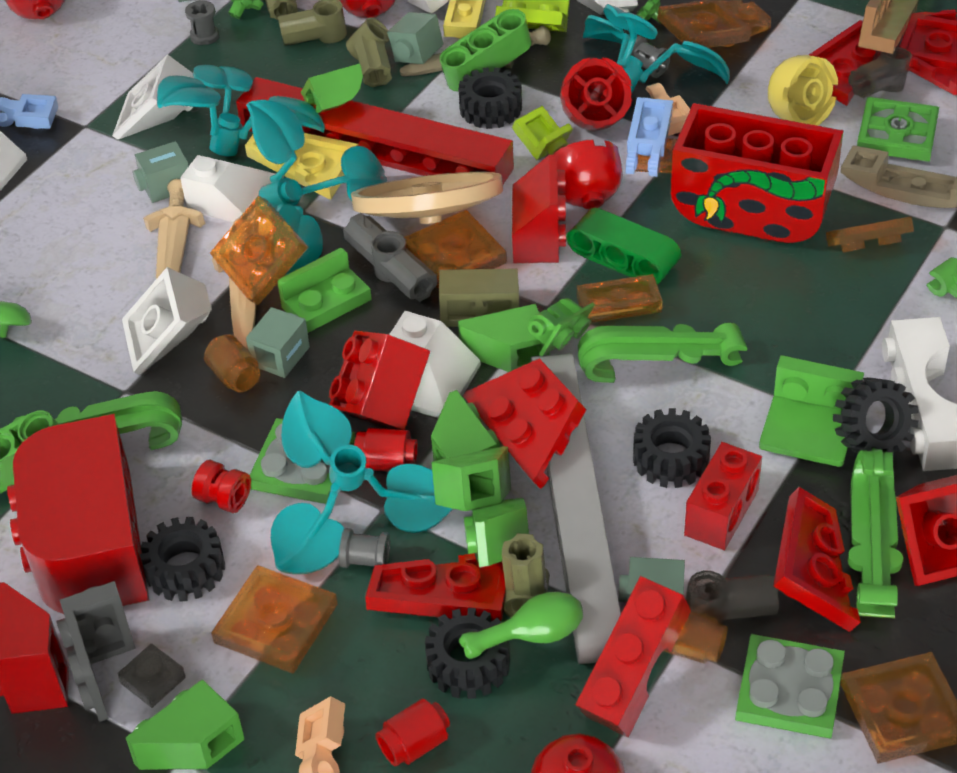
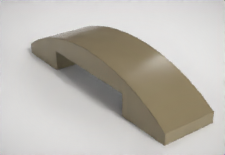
(909, 185)

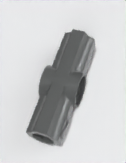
(390, 257)

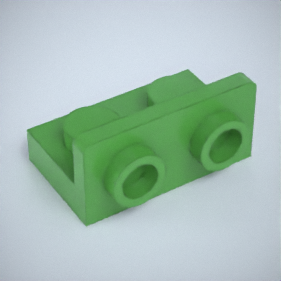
(323, 290)

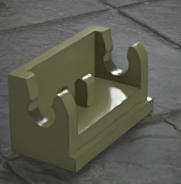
(476, 293)

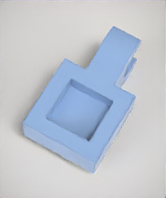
(29, 111)

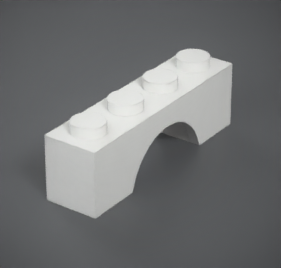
(917, 356)

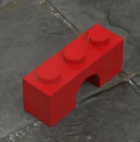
(620, 676)

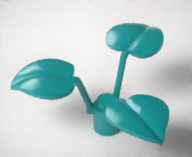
(613, 31)
(227, 128)
(277, 137)
(308, 539)

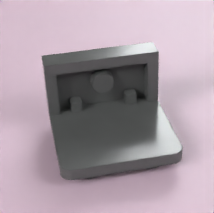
(93, 632)

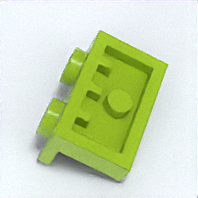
(541, 12)

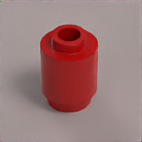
(387, 448)
(413, 732)

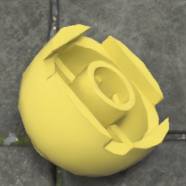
(803, 89)

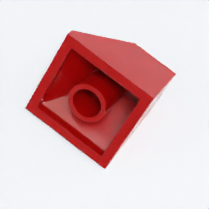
(930, 529)

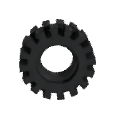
(490, 97)
(855, 409)
(667, 465)
(187, 577)
(460, 674)

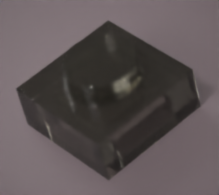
(151, 675)

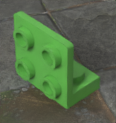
(803, 411)

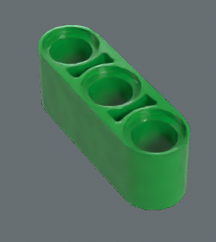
(623, 245)

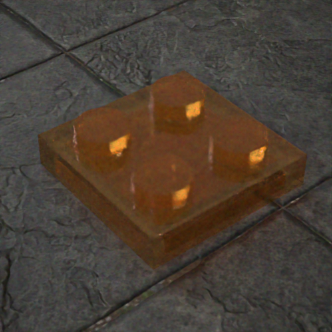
(704, 23)
(456, 245)
(258, 250)
(274, 619)
(903, 706)

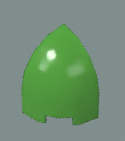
(333, 88)

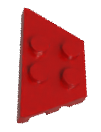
(933, 47)
(529, 415)

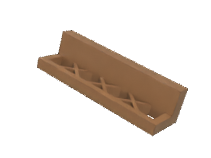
(885, 23)

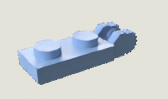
(648, 133)

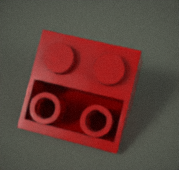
(537, 213)
(378, 378)
(31, 656)

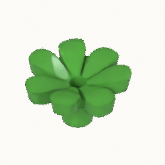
(240, 5)
(650, 10)

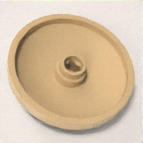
(427, 195)

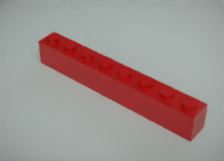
(397, 137)

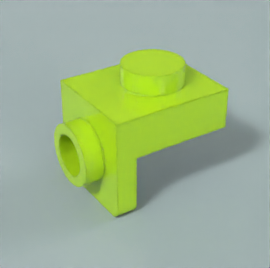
(541, 133)

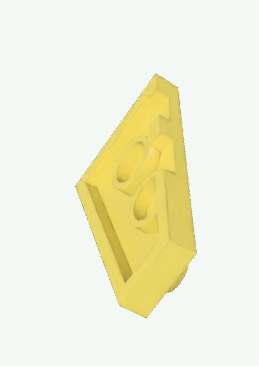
(315, 162)

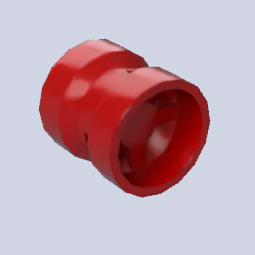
(221, 486)

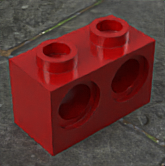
(722, 495)

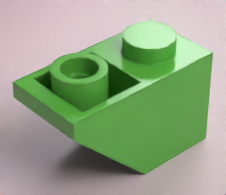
(502, 337)
(460, 430)
(472, 479)
(493, 526)
(187, 733)

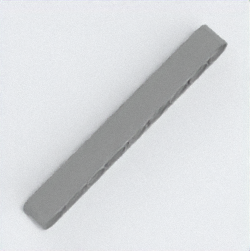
(582, 529)

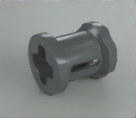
(202, 22)
(649, 50)
(363, 549)

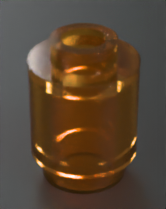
(232, 363)
(701, 639)

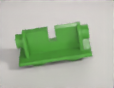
(560, 324)

